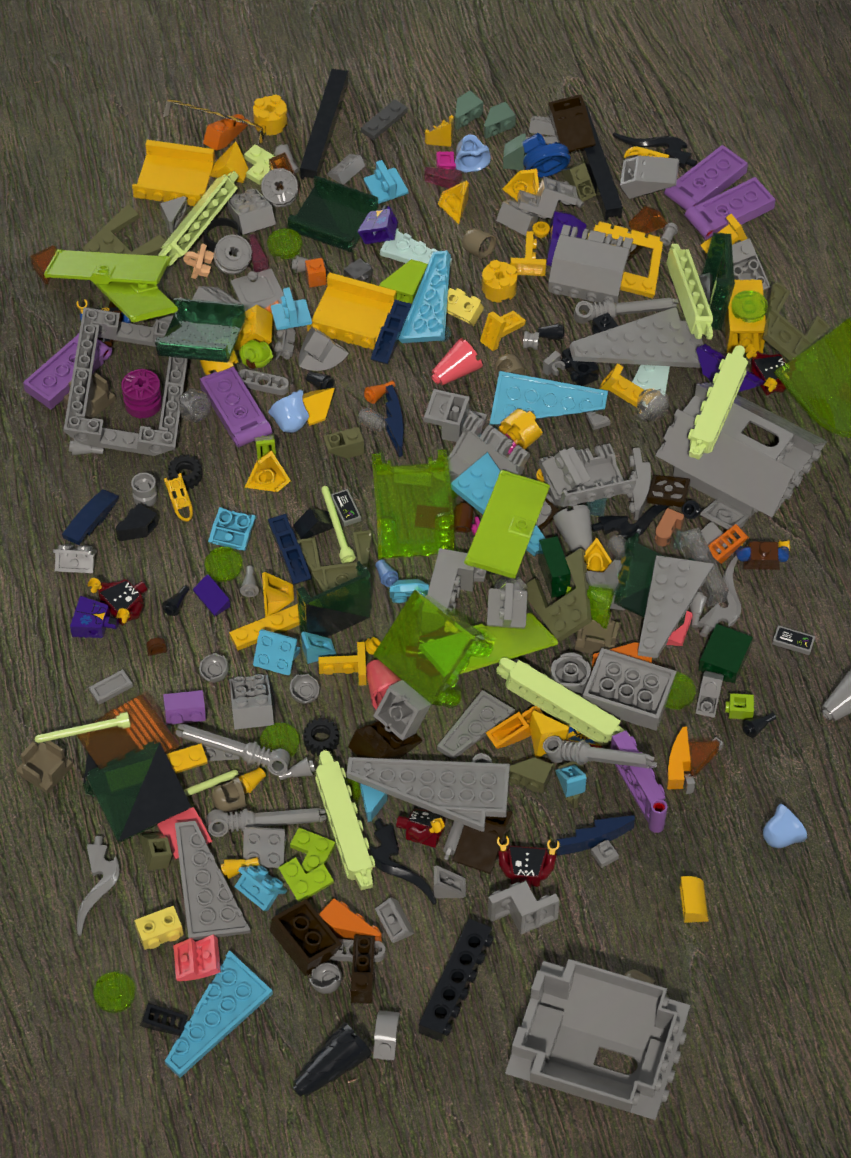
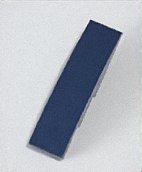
(390, 332)
(394, 422)
(90, 516)
(289, 549)
(590, 837)

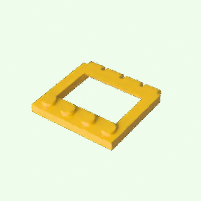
(631, 282)

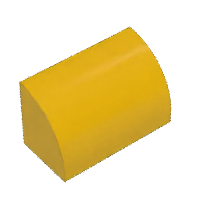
(693, 899)

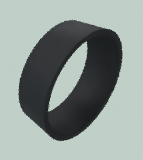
(215, 223)

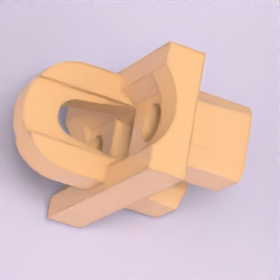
(201, 256)

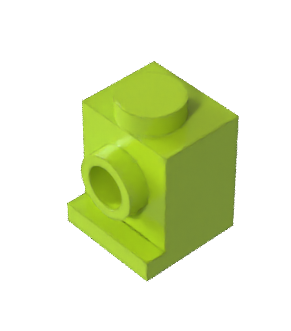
(740, 706)

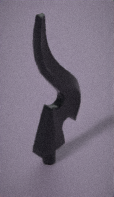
(673, 143)
(620, 523)
(388, 848)

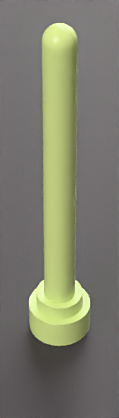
(346, 553)
(121, 721)
(211, 782)

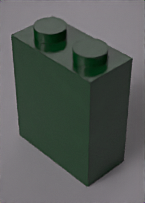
(554, 566)
(726, 653)

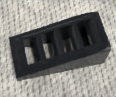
(154, 1025)

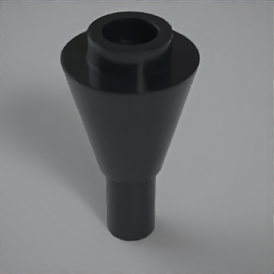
(174, 603)
(754, 726)

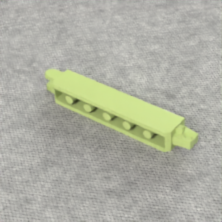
(199, 217)
(690, 292)
(719, 403)
(559, 701)
(343, 821)

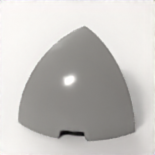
(320, 352)

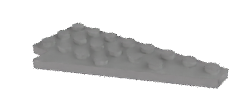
(646, 341)
(448, 788)

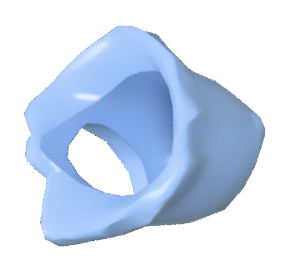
(471, 154)
(290, 412)
(783, 829)

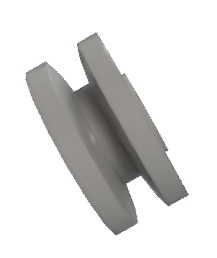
(276, 178)
(236, 245)

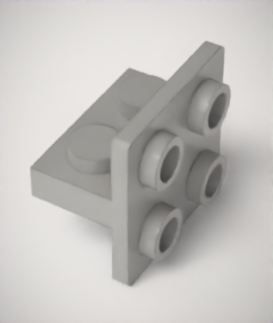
(565, 470)
(74, 559)
(504, 611)
(266, 844)

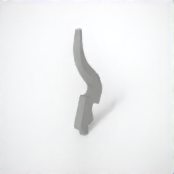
(717, 613)
(110, 872)

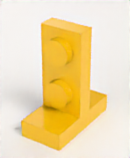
(733, 228)
(529, 264)
(498, 327)
(621, 386)
(346, 664)

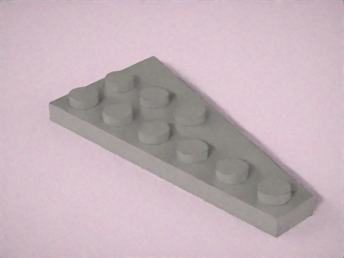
(670, 596)
(206, 894)

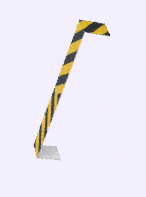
(167, 108)

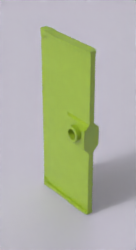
(107, 267)
(138, 300)
(507, 524)
(513, 642)

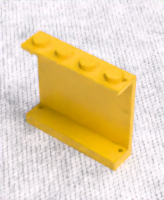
(174, 172)
(353, 310)

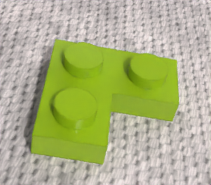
(315, 846)
(304, 884)

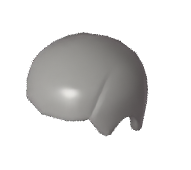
(214, 668)
(304, 688)
(326, 978)

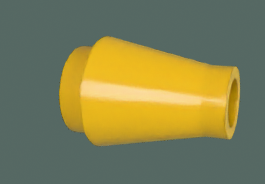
(252, 779)

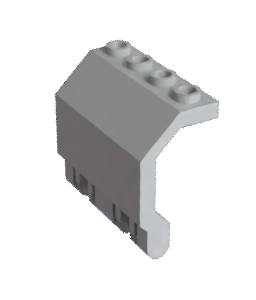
(588, 266)
(473, 446)
(604, 478)

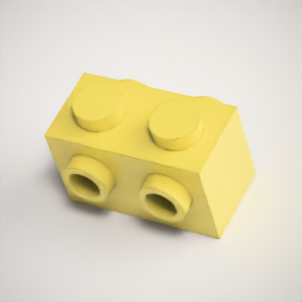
(463, 307)
(159, 928)

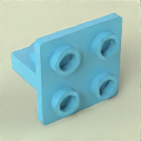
(385, 183)
(289, 312)
(275, 652)
(259, 886)

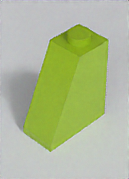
(406, 280)

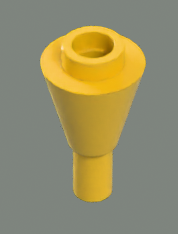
(231, 866)

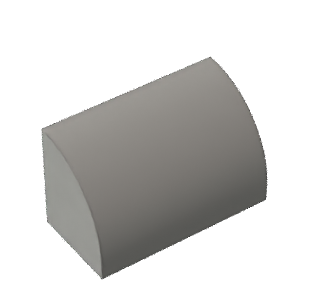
(516, 219)

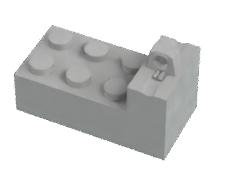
(451, 576)

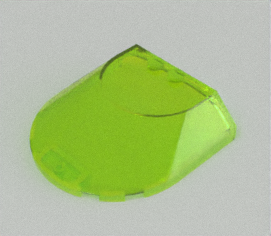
(822, 380)

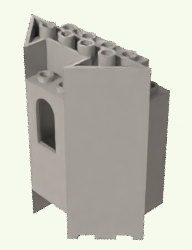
(738, 467)
(590, 1008)

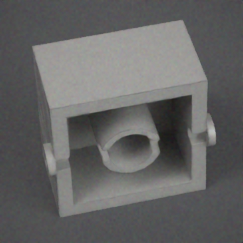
(402, 710)

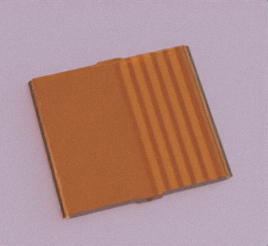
(116, 742)

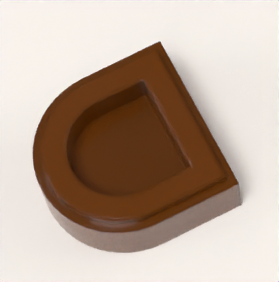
(156, 646)

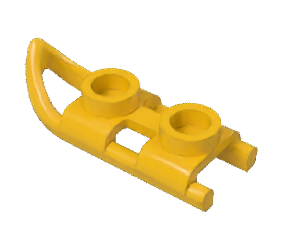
(643, 152)
(181, 501)

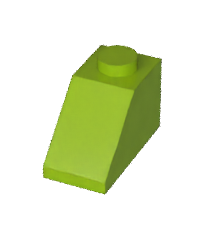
(263, 445)

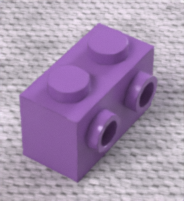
(184, 707)

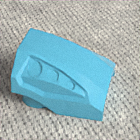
(231, 529)
(404, 588)

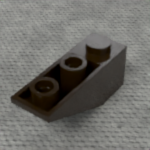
(362, 969)

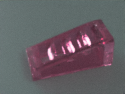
(443, 177)
(258, 257)

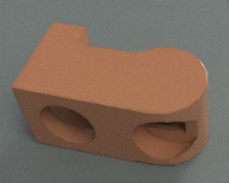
(667, 525)

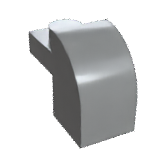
(386, 1035)

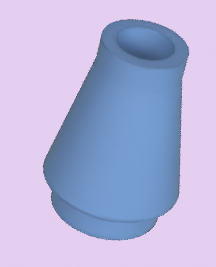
(387, 574)

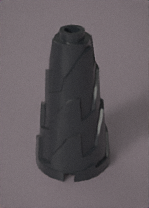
(339, 1054)

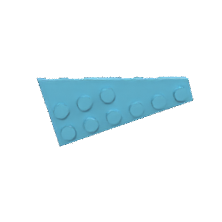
(428, 311)
(542, 397)
(476, 487)
(223, 1006)

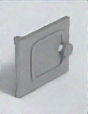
(261, 292)

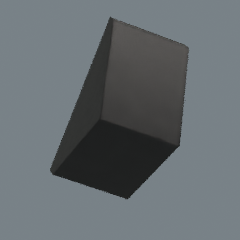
(313, 523)

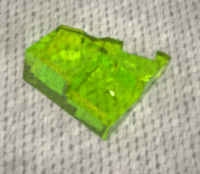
(600, 604)

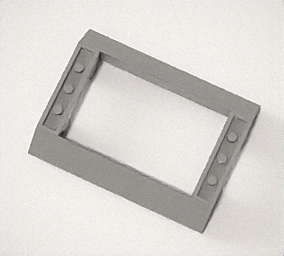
(89, 431)

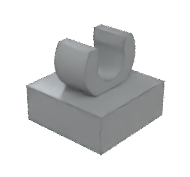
(551, 364)
(604, 853)

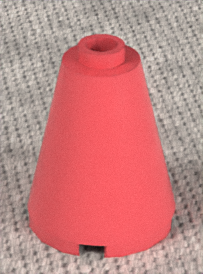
(456, 363)
(379, 680)

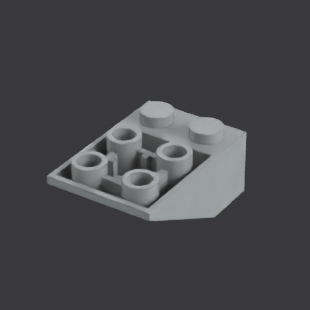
(648, 175)
(251, 211)
(747, 264)
(251, 701)

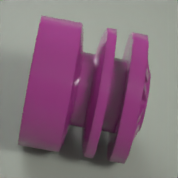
(141, 393)

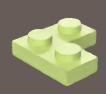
(260, 160)

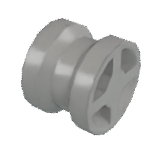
(531, 340)

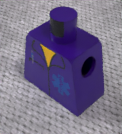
(378, 226)
(91, 619)

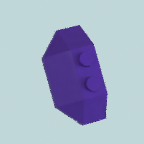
(558, 220)
(710, 362)

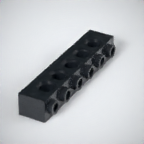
(472, 934)

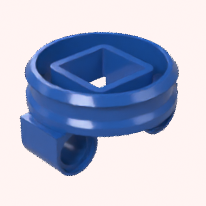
(545, 158)

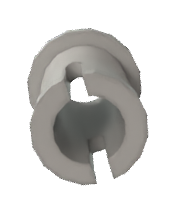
(670, 231)

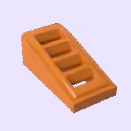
(726, 553)

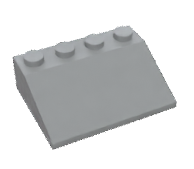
(629, 688)

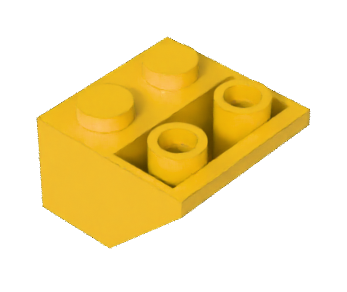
(256, 326)

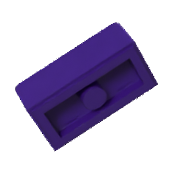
(211, 595)

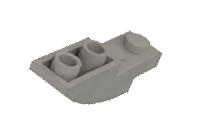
(642, 473)

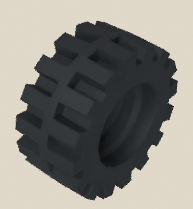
(186, 463)
(321, 727)

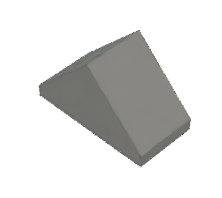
(173, 212)
(448, 884)

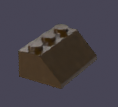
(304, 936)

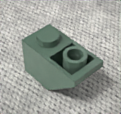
(467, 109)
(499, 119)
(514, 153)

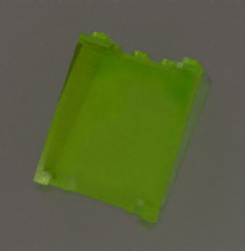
(413, 507)
(431, 648)

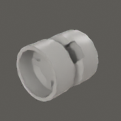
(144, 489)

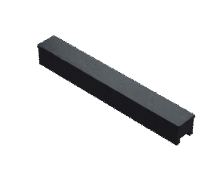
(324, 124)
(601, 178)

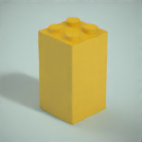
(740, 332)

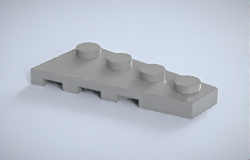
(472, 726)

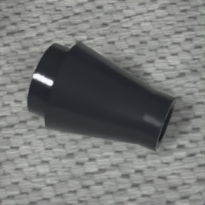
(552, 331)
(320, 381)
(692, 509)

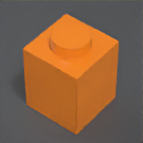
(315, 272)

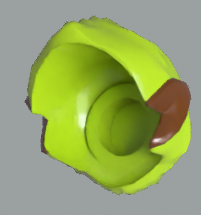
(255, 354)

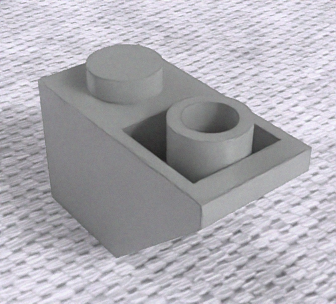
(709, 694)

